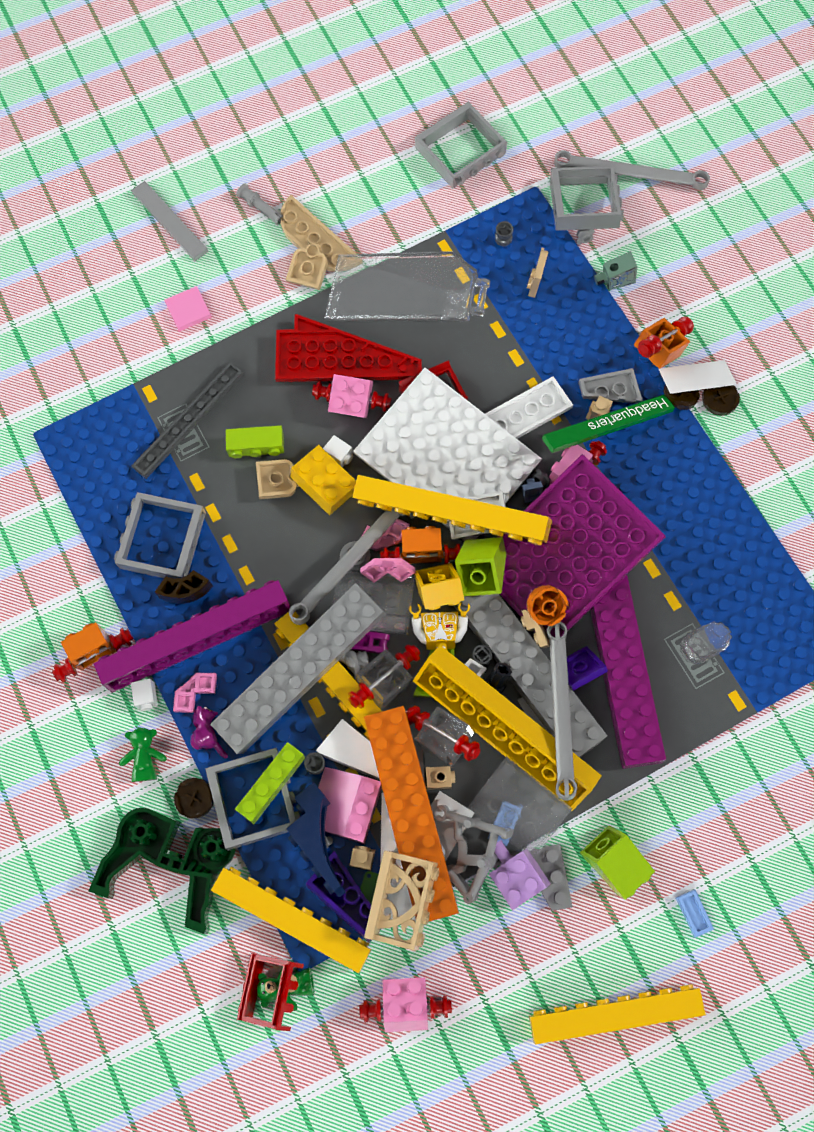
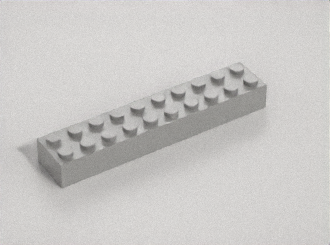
(530, 668)
(298, 669)

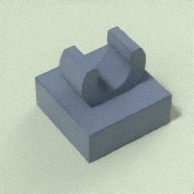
(532, 490)

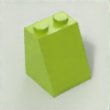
(481, 566)
(618, 862)

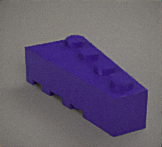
(352, 905)

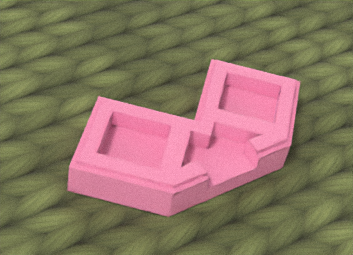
(391, 536)
(381, 566)
(185, 695)

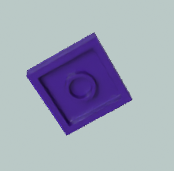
(583, 667)

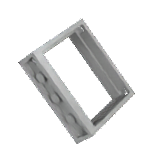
(447, 124)
(586, 175)
(189, 544)
(220, 808)

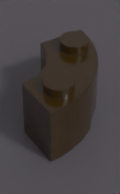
(184, 589)

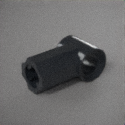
(499, 676)

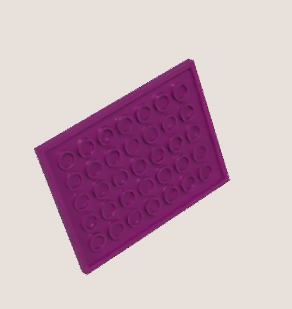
(590, 543)

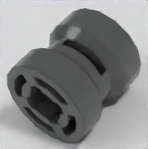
(504, 233)
(479, 657)
(314, 760)

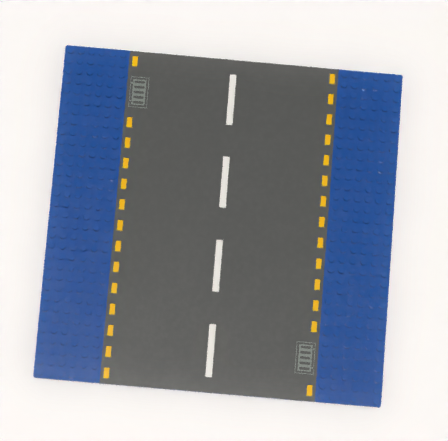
(710, 567)

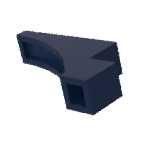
(310, 835)

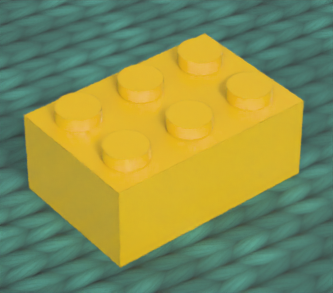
(323, 479)
(439, 586)

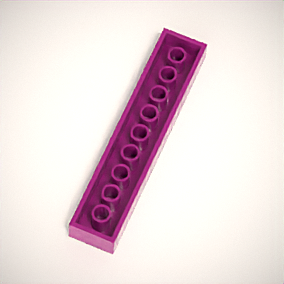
(192, 636)
(627, 679)

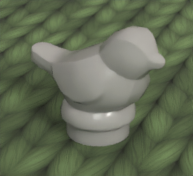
(355, 661)

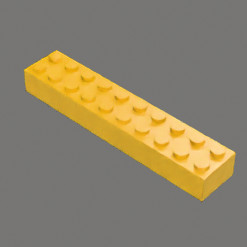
(451, 508)
(500, 723)

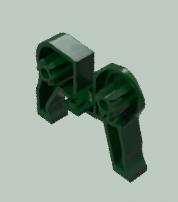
(151, 836)

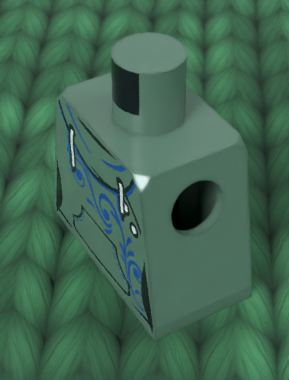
(618, 272)

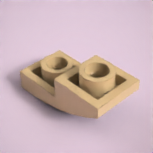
(541, 635)

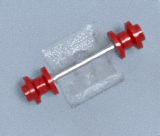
(384, 678)
(443, 735)

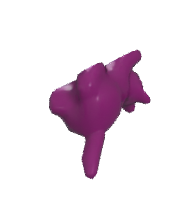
(204, 735)

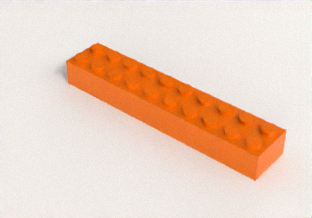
(409, 803)

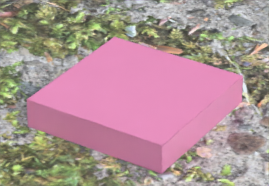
(188, 308)

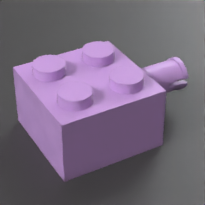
(518, 876)

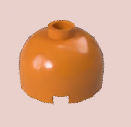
(547, 605)

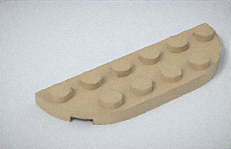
(304, 228)

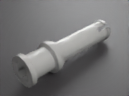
(253, 200)

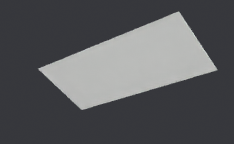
(697, 376)

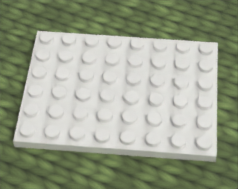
(445, 445)

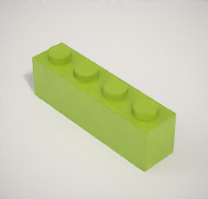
(270, 783)

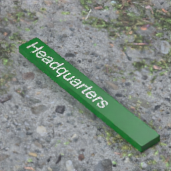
(607, 423)

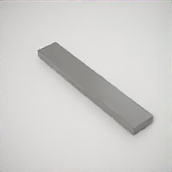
(169, 221)

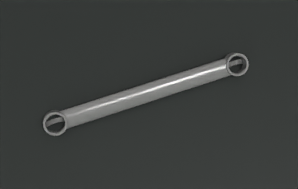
(635, 170)
(342, 567)
(561, 711)

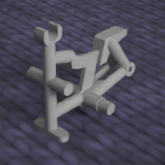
(483, 861)

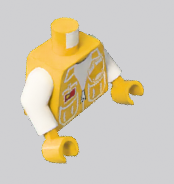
(439, 627)

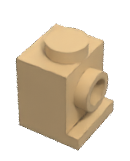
(598, 408)
(435, 784)
(362, 858)

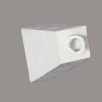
(350, 749)

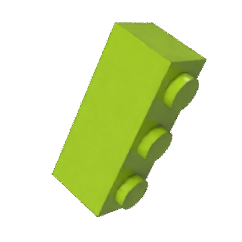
(255, 441)

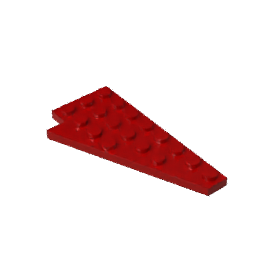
(319, 351)

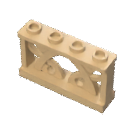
(378, 920)

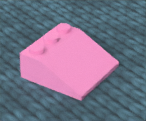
(352, 803)

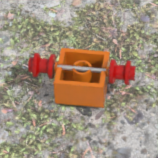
(664, 341)
(422, 547)
(87, 647)

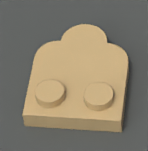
(308, 267)
(536, 273)
(275, 479)

